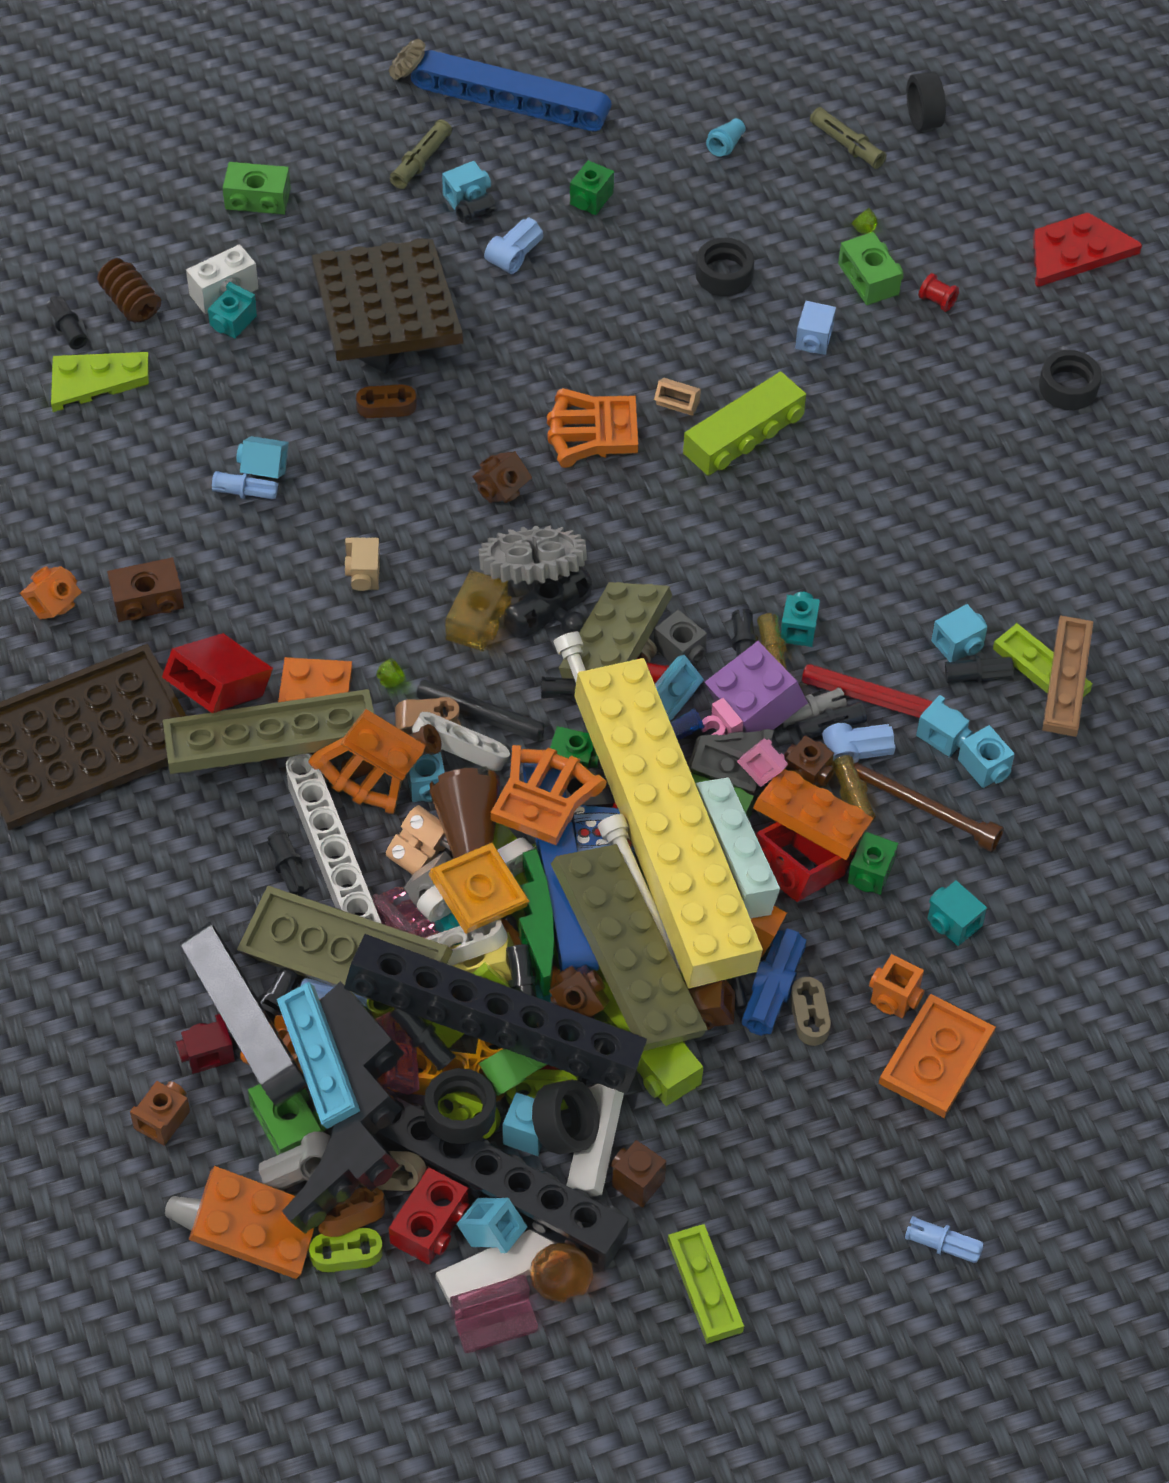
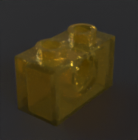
(465, 622)

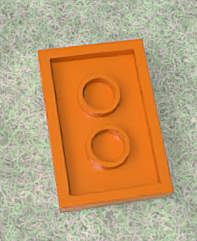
(314, 678)
(813, 813)
(937, 1055)
(249, 1223)

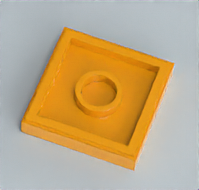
(478, 888)

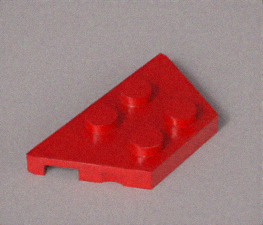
(1077, 247)

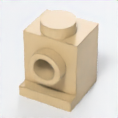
(363, 563)

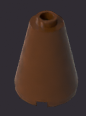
(465, 807)

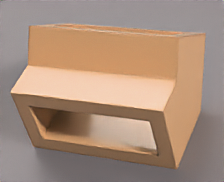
(680, 391)

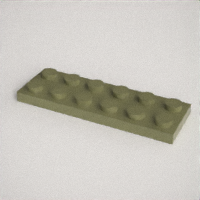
(261, 731)
(319, 938)
(628, 946)

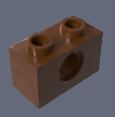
(145, 589)

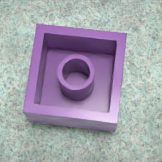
(757, 689)

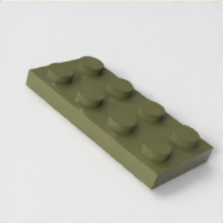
(620, 624)

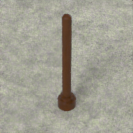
(984, 833)

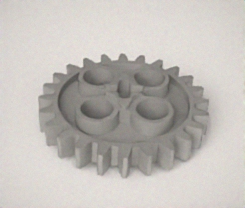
(553, 550)

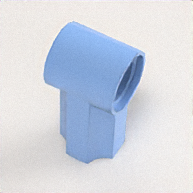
(510, 250)
(859, 742)

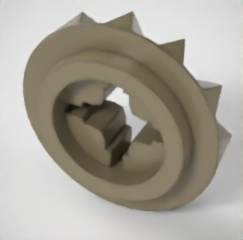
(407, 59)

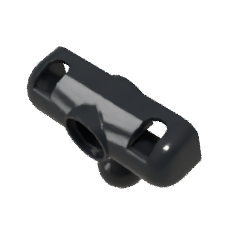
(550, 602)

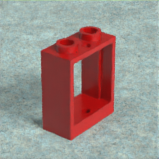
(790, 874)

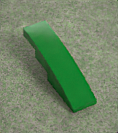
(537, 924)

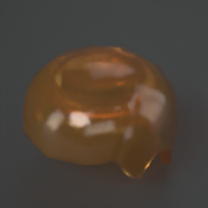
(561, 1272)

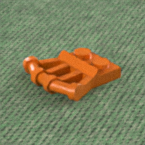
(613, 431)
(377, 744)
(536, 810)

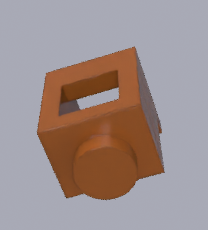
(163, 1121)

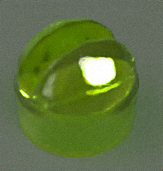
(865, 222)
(390, 674)

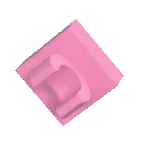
(723, 719)
(762, 762)

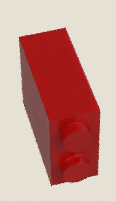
(217, 672)

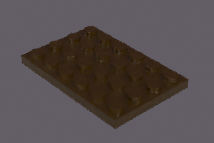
(386, 299)
(83, 735)

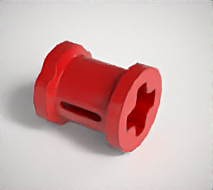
(938, 292)

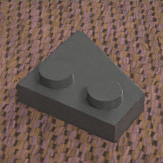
(718, 755)

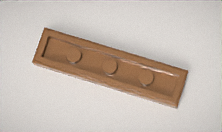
(1067, 676)

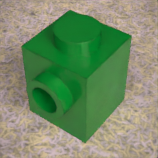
(591, 187)
(575, 744)
(872, 863)

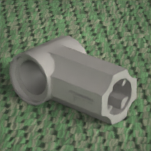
(295, 1164)

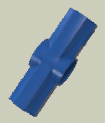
(774, 982)

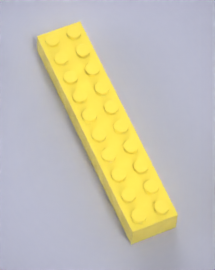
(667, 824)

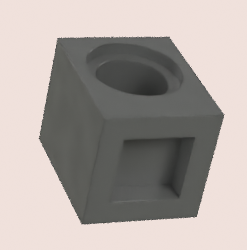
(680, 629)

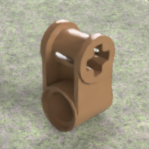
(408, 711)

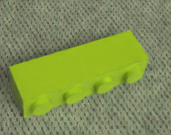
(744, 423)

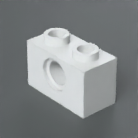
(209, 278)

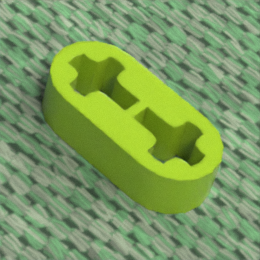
(346, 1251)

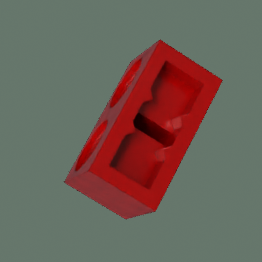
(422, 1213)

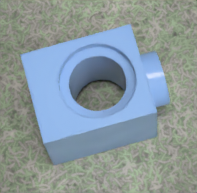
(815, 327)

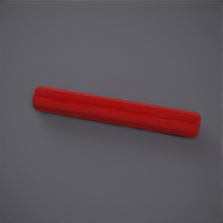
(865, 691)

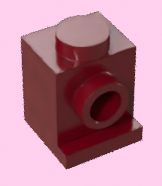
(206, 1046)

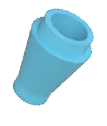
(725, 137)

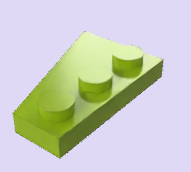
(93, 374)

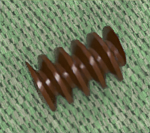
(128, 290)

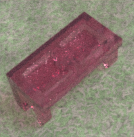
(402, 916)

